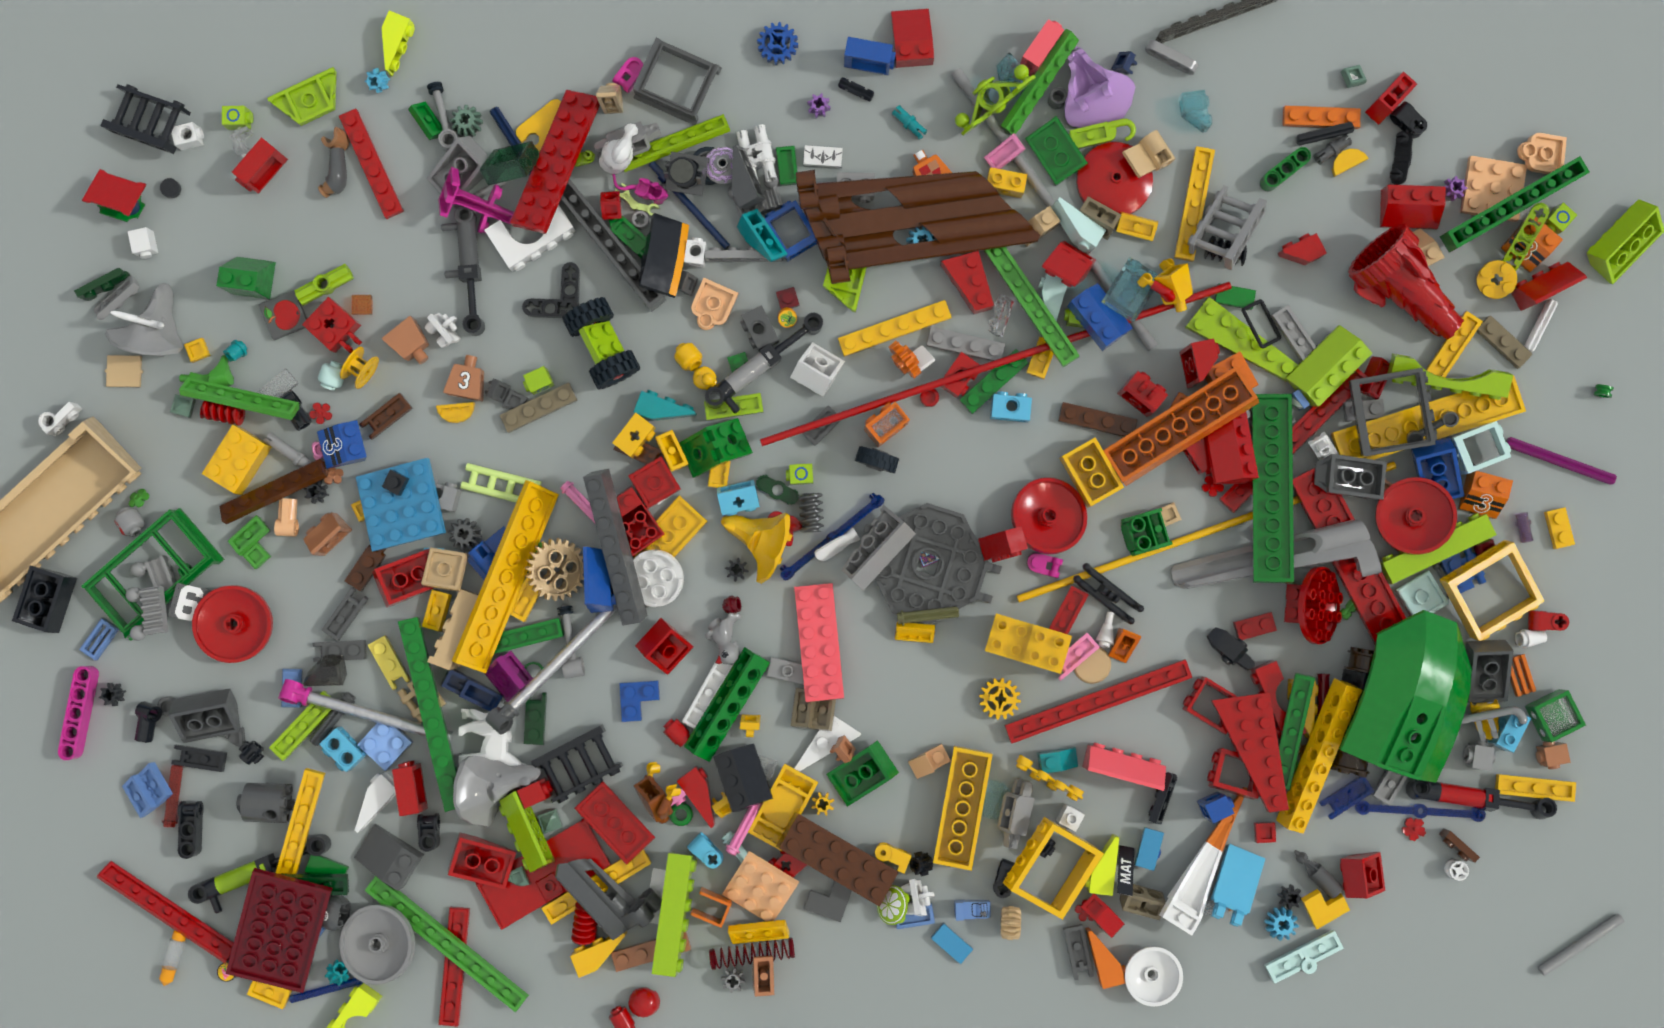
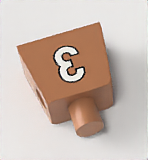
(466, 380)

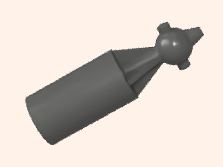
(1320, 876)

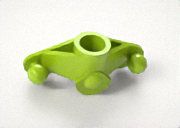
(983, 101)

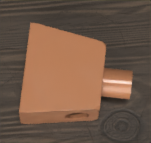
(408, 340)

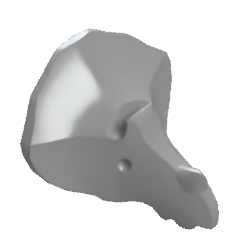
(483, 783)

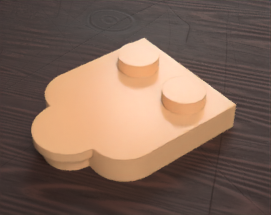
(1543, 152)
(713, 304)

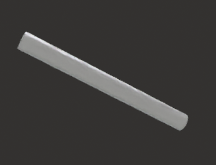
(1581, 944)

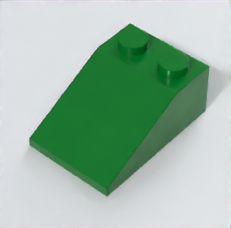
(863, 773)

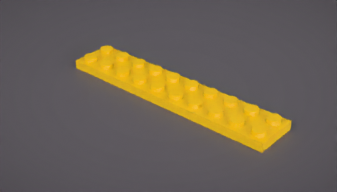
(1393, 428)
(505, 577)

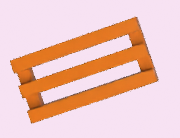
(1531, 687)

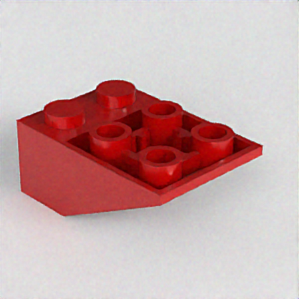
(1068, 264)
(638, 521)

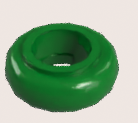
(678, 822)

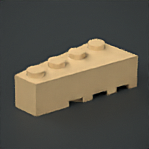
(453, 630)

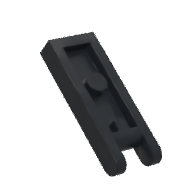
(201, 758)
(1159, 809)

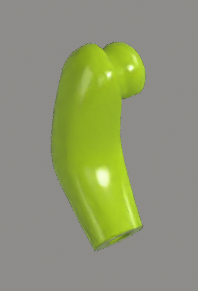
(585, 158)

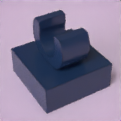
(1124, 62)

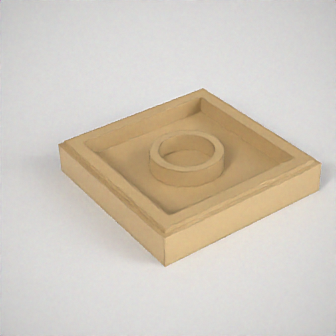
(444, 569)

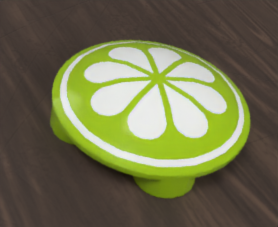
(894, 906)

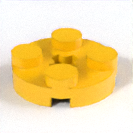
(1488, 271)

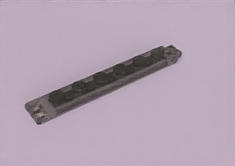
(1212, 17)

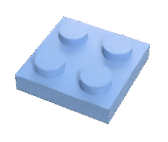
(385, 744)

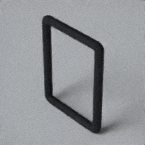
(1252, 327)

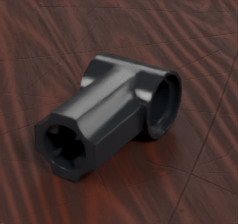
(301, 419)
(147, 717)

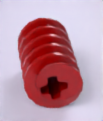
(222, 413)
(584, 927)

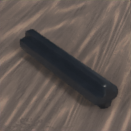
(1325, 133)

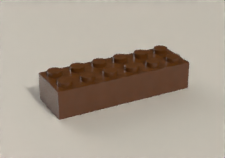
(837, 859)

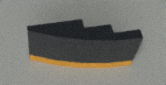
(663, 255)

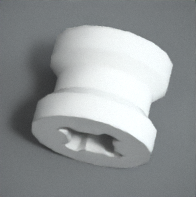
(1461, 871)

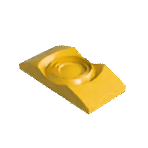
(790, 795)

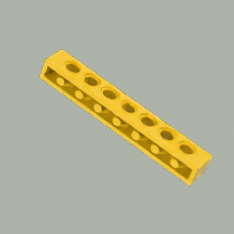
(1319, 754)

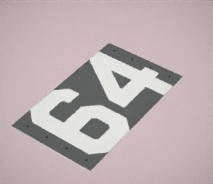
(185, 601)

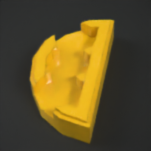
(1347, 159)
(456, 412)

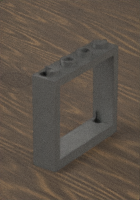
(1424, 399)

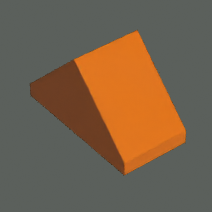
(1124, 645)

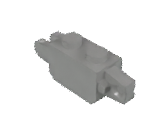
(640, 142)
(1016, 812)

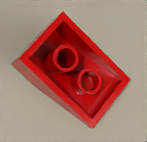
(912, 38)
(402, 578)
(481, 861)

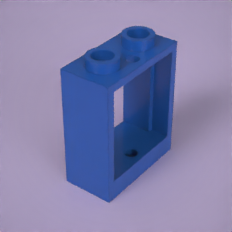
(869, 56)
(801, 246)

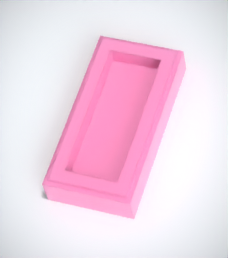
(1005, 152)

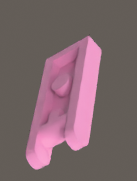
(1078, 653)

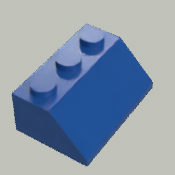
(1098, 320)
(597, 583)

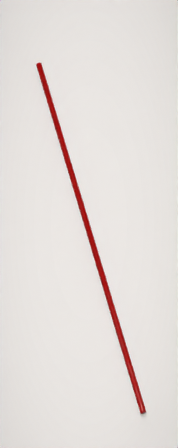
(969, 372)

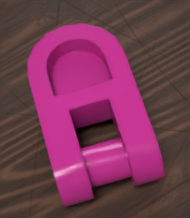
(632, 68)
(1037, 563)

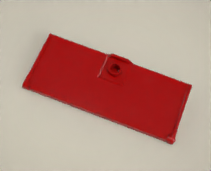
(518, 901)

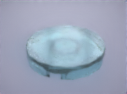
(993, 799)

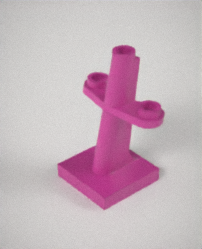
(453, 195)

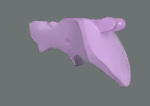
(1095, 92)

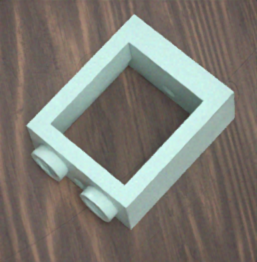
(1464, 460)

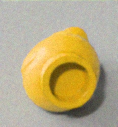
(704, 378)

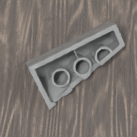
(878, 548)

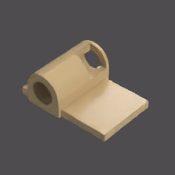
(1149, 154)

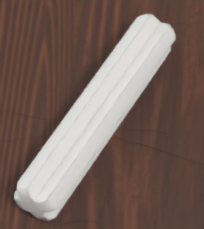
(1541, 324)

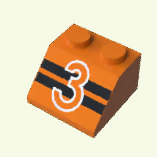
(1541, 248)
(1485, 494)

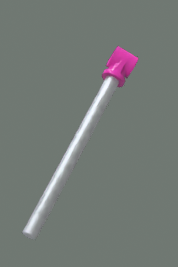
(294, 692)

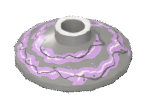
(718, 173)

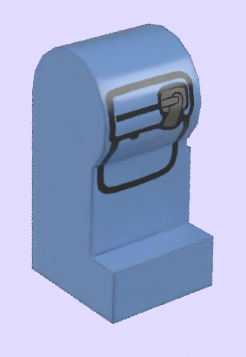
(972, 909)

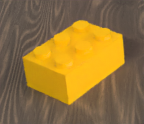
(237, 460)
(1091, 472)

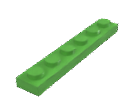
(1037, 87)
(239, 398)

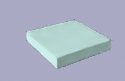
(1422, 594)

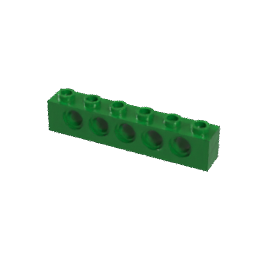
(726, 704)

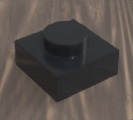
(395, 482)

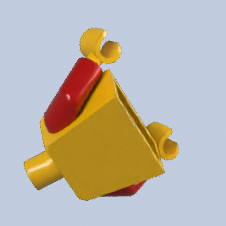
(1172, 284)

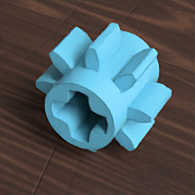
(377, 80)

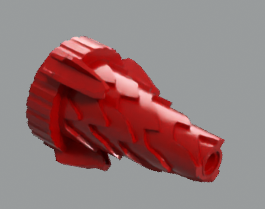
(1398, 270)

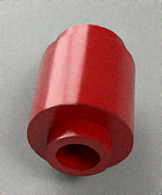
(676, 732)
(621, 1018)

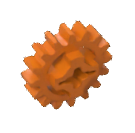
(905, 359)

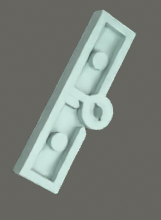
(1304, 957)

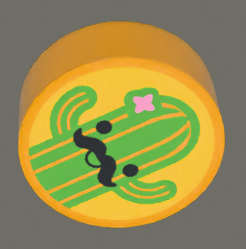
(787, 317)

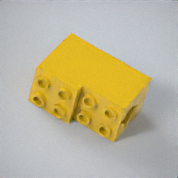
(1028, 643)

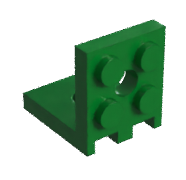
(715, 447)

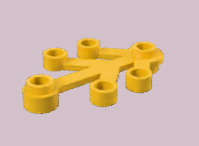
(1072, 792)

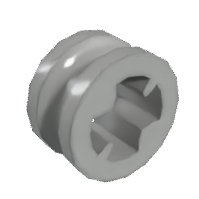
(635, 219)

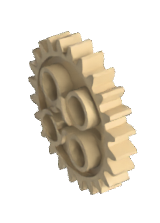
(541, 560)

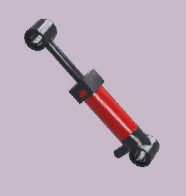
(1483, 799)

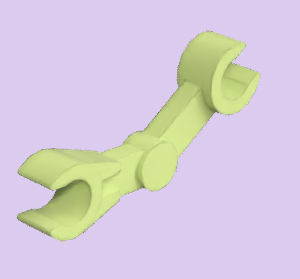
(634, 204)

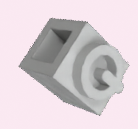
(1479, 756)

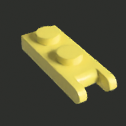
(388, 661)

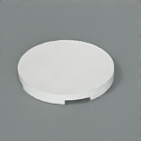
(658, 577)

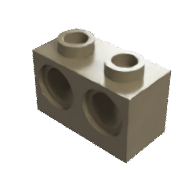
(1101, 215)
(1144, 902)

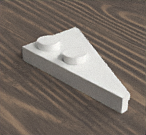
(824, 741)

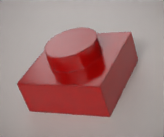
(1265, 832)

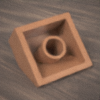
(327, 534)

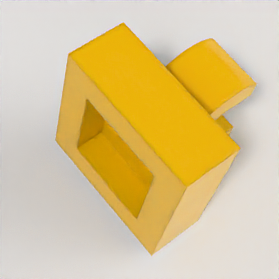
(750, 723)
(721, 807)

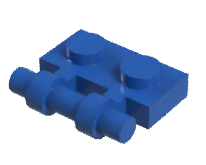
(1455, 561)

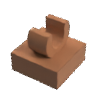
(843, 749)

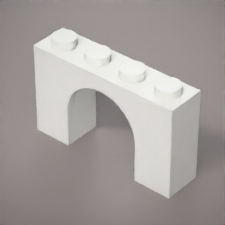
(516, 253)

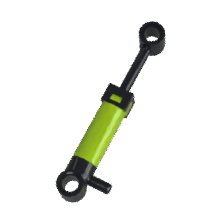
(241, 875)

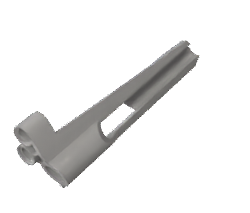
(1333, 544)

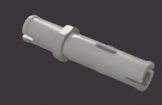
(297, 458)

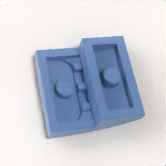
(147, 790)

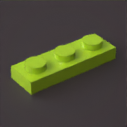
(748, 405)

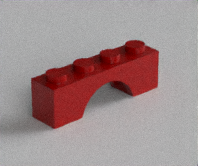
(1267, 678)

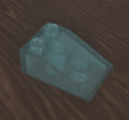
(1125, 294)

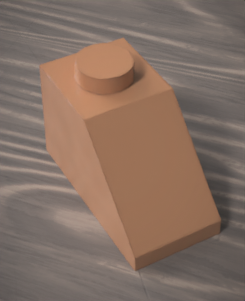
(763, 976)

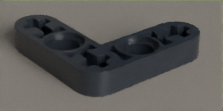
(564, 300)

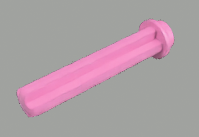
(577, 498)
(733, 847)

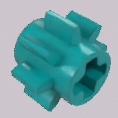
(337, 973)

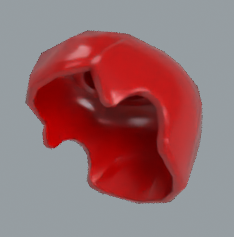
(644, 1002)

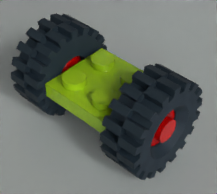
(593, 324)

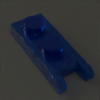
(1348, 796)

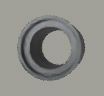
(1057, 91)

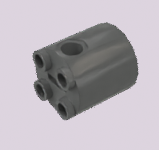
(266, 802)

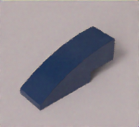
(471, 689)

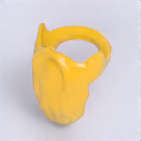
(1484, 706)

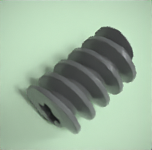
(811, 512)

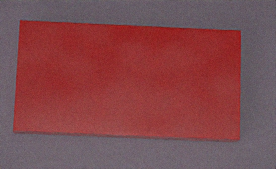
(614, 823)

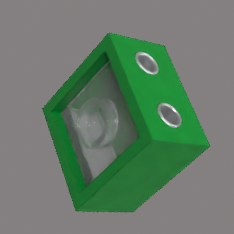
(1555, 715)

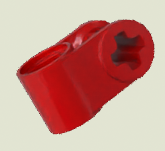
(1546, 621)

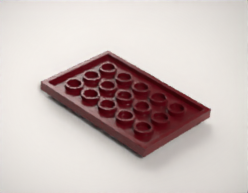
(278, 930)

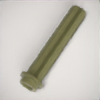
(925, 615)

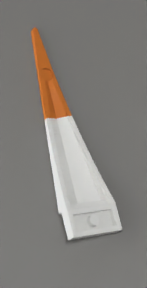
(1190, 893)

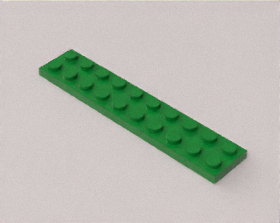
(1273, 490)

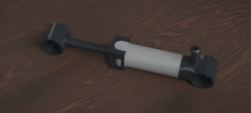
(756, 366)

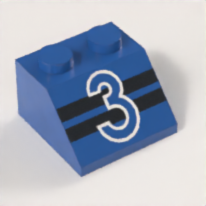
(342, 444)

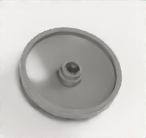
(377, 944)

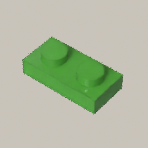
(248, 535)

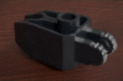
(1230, 648)

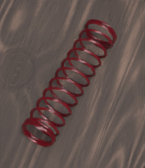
(713, 960)

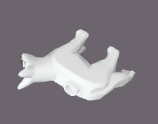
(494, 745)

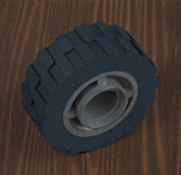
(877, 459)

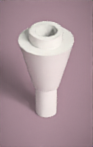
(1105, 637)

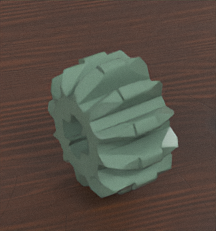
(459, 121)

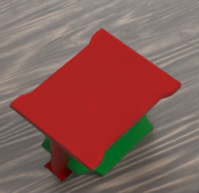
(116, 196)

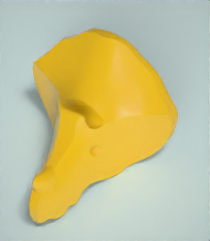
(764, 539)

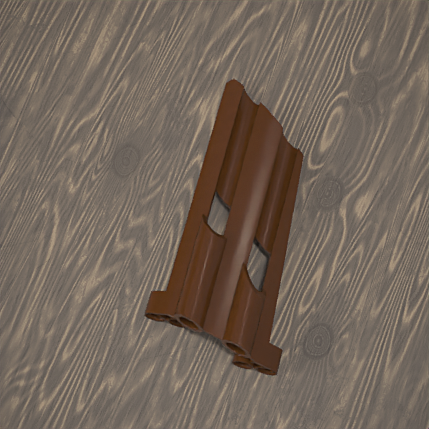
(954, 207)

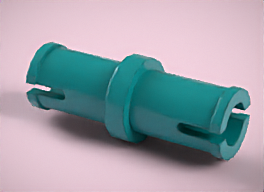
(909, 122)

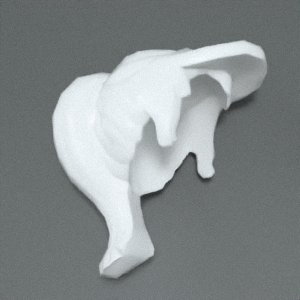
(618, 153)

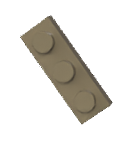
(1504, 342)

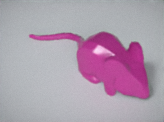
(646, 190)

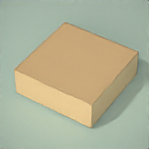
(1170, 514)

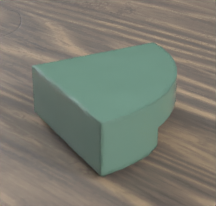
(519, 877)

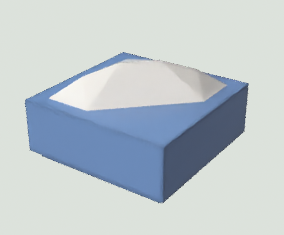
(1299, 400)

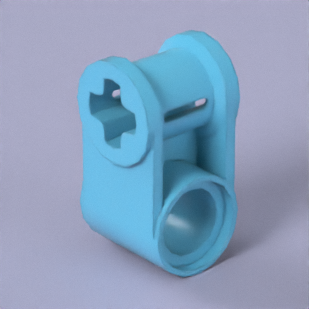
(702, 848)

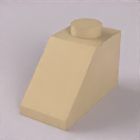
(1044, 222)
(1429, 247)

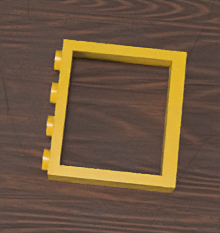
(1476, 565)
(1075, 880)

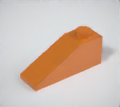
(1108, 968)

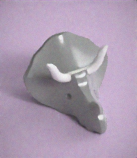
(152, 330)

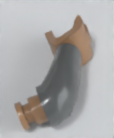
(337, 172)

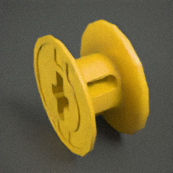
(353, 364)

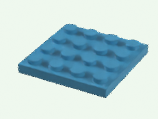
(403, 518)

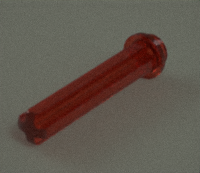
(172, 802)

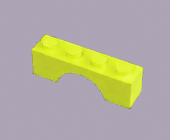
(362, 1003)

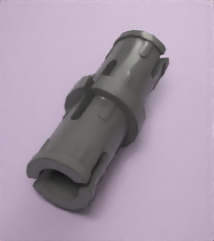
(1332, 149)

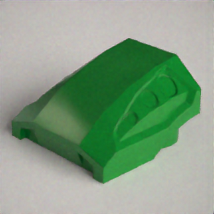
(1145, 527)

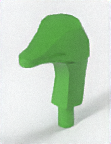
(220, 374)

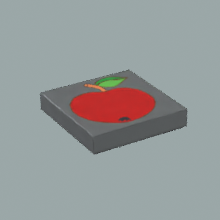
(283, 315)

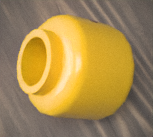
(688, 356)

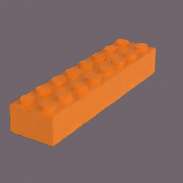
(1181, 426)

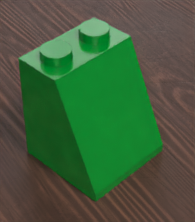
(247, 277)

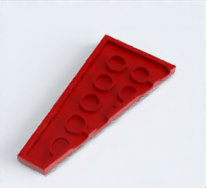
(1254, 736)

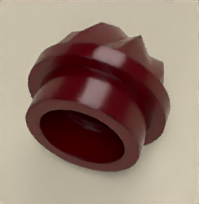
(732, 604)

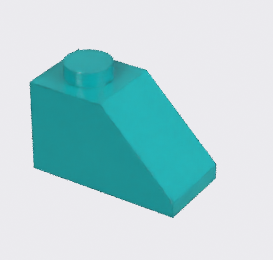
(1057, 760)

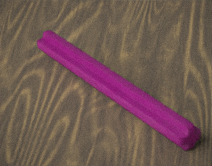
(1561, 461)

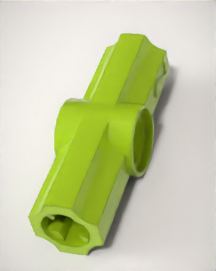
(313, 290)

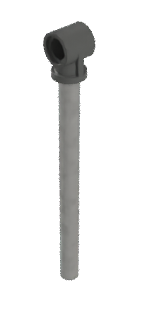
(502, 718)

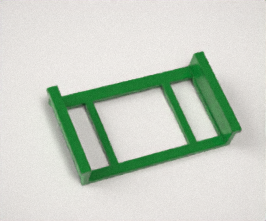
(210, 554)

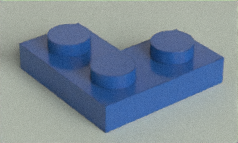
(631, 696)

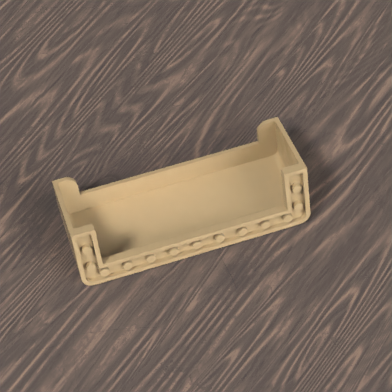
(60, 498)

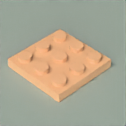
(1490, 183)
(760, 887)

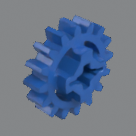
(772, 48)

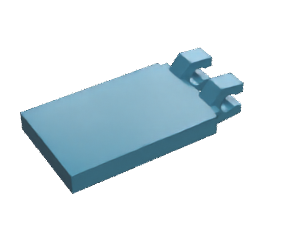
(1236, 883)

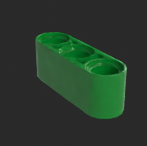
(1291, 163)

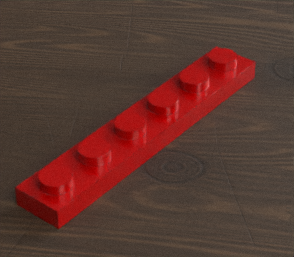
(371, 163)

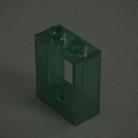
(509, 163)

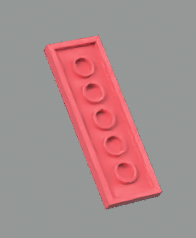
(819, 642)

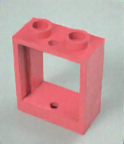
(1042, 46)

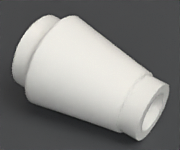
(1530, 638)

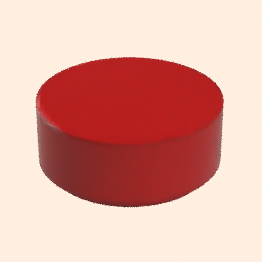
(929, 398)

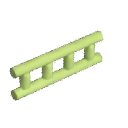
(494, 474)

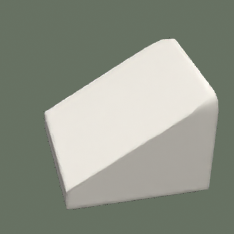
(923, 357)

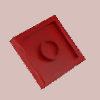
(654, 482)

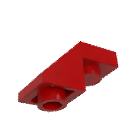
(1102, 915)

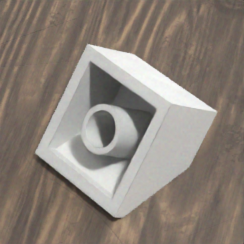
(817, 369)

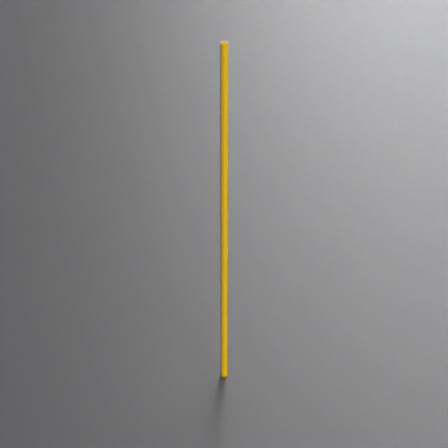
(1129, 559)

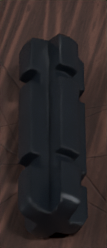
(856, 89)

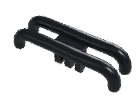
(1108, 593)

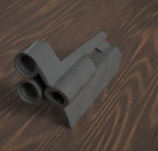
(611, 910)

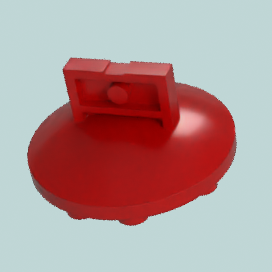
(1314, 605)

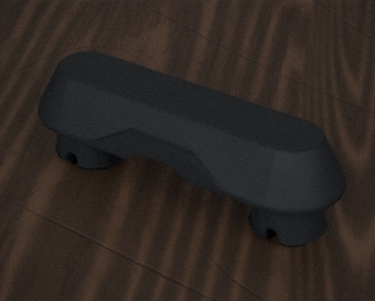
(1402, 158)

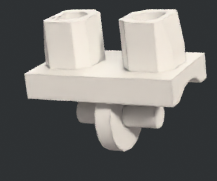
(445, 326)
(1322, 446)
(920, 897)

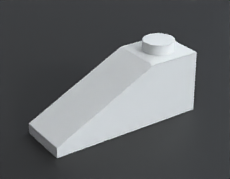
(376, 798)

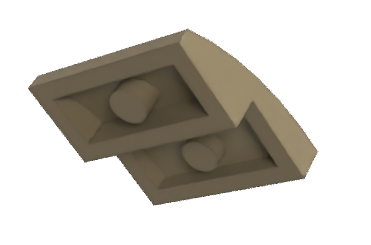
(812, 715)

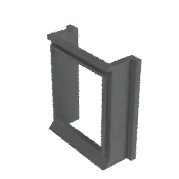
(662, 103)

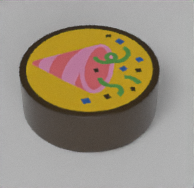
(221, 973)

